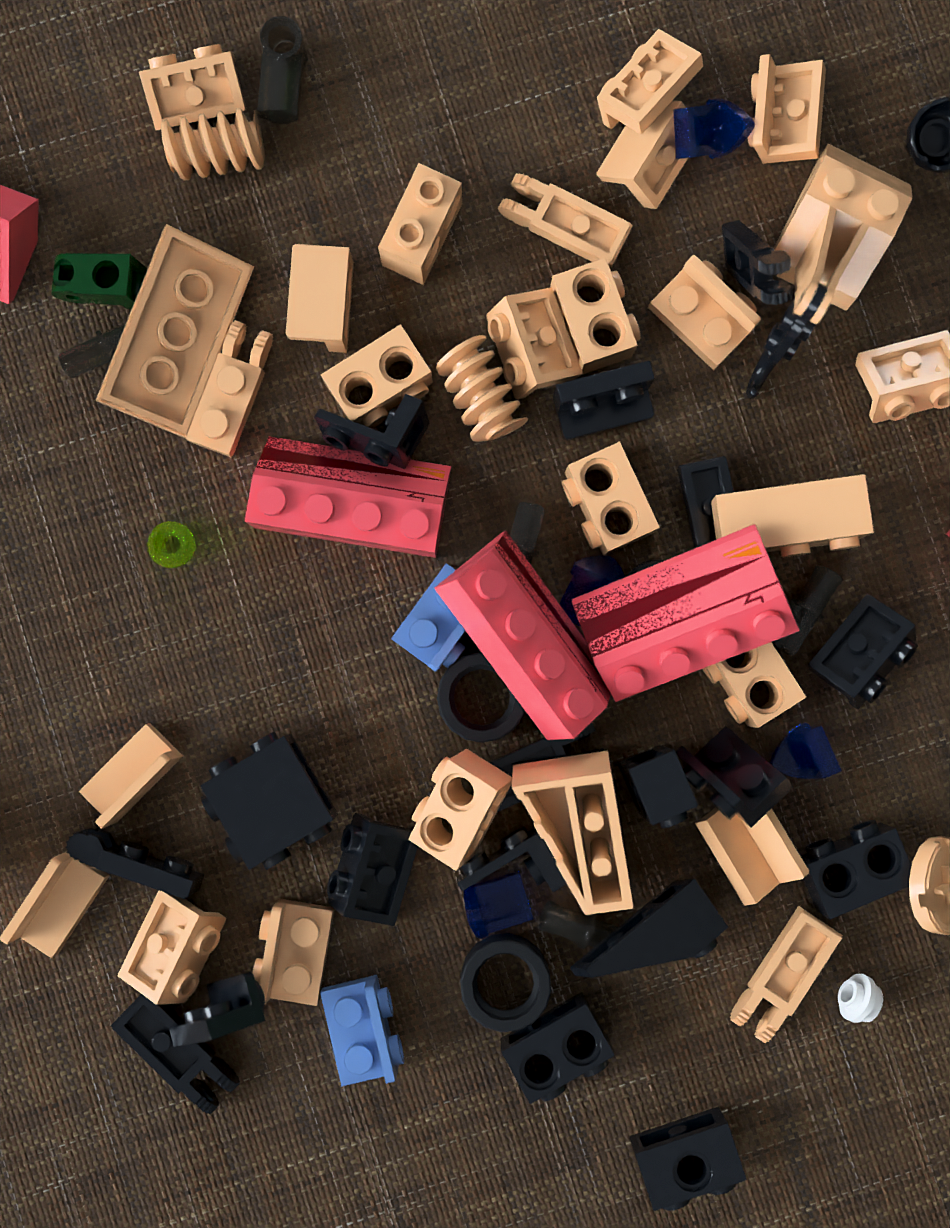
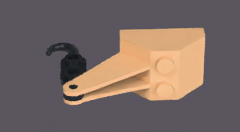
(833, 246)

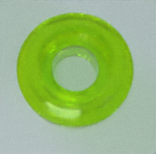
(158, 539)

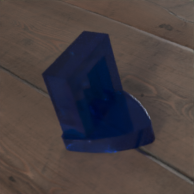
(710, 129)
(589, 575)
(805, 754)
(496, 904)

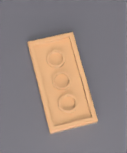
(175, 331)

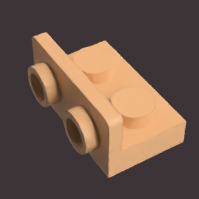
(648, 82)
(192, 86)
(705, 311)
(532, 341)
(907, 376)
(171, 949)
(294, 951)

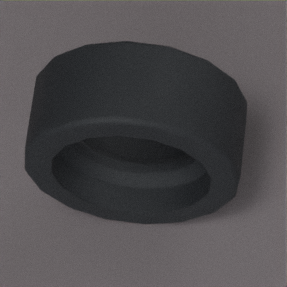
(452, 717)
(510, 1019)

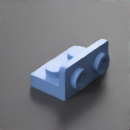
(432, 629)
(361, 1031)

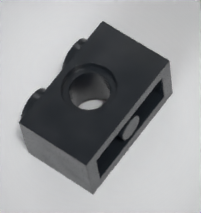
(664, 1146)

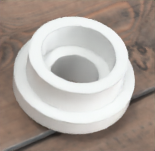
(860, 999)

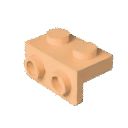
(787, 110)

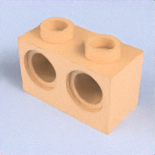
(421, 223)
(585, 317)
(370, 369)
(622, 496)
(758, 665)
(466, 813)

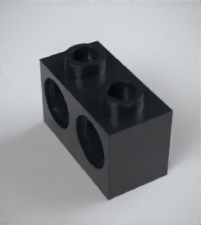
(658, 786)
(857, 881)
(549, 1038)

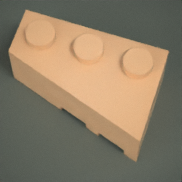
(799, 514)
(580, 821)

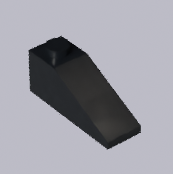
(667, 929)

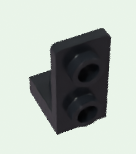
(401, 434)
(540, 863)

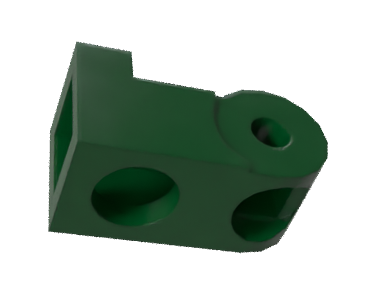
(97, 278)

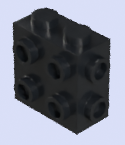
(268, 801)

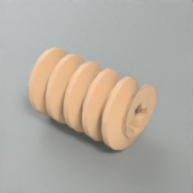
(213, 145)
(478, 391)

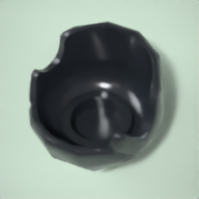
(930, 136)

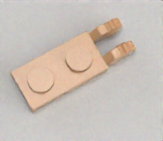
(567, 220)
(229, 392)
(787, 972)

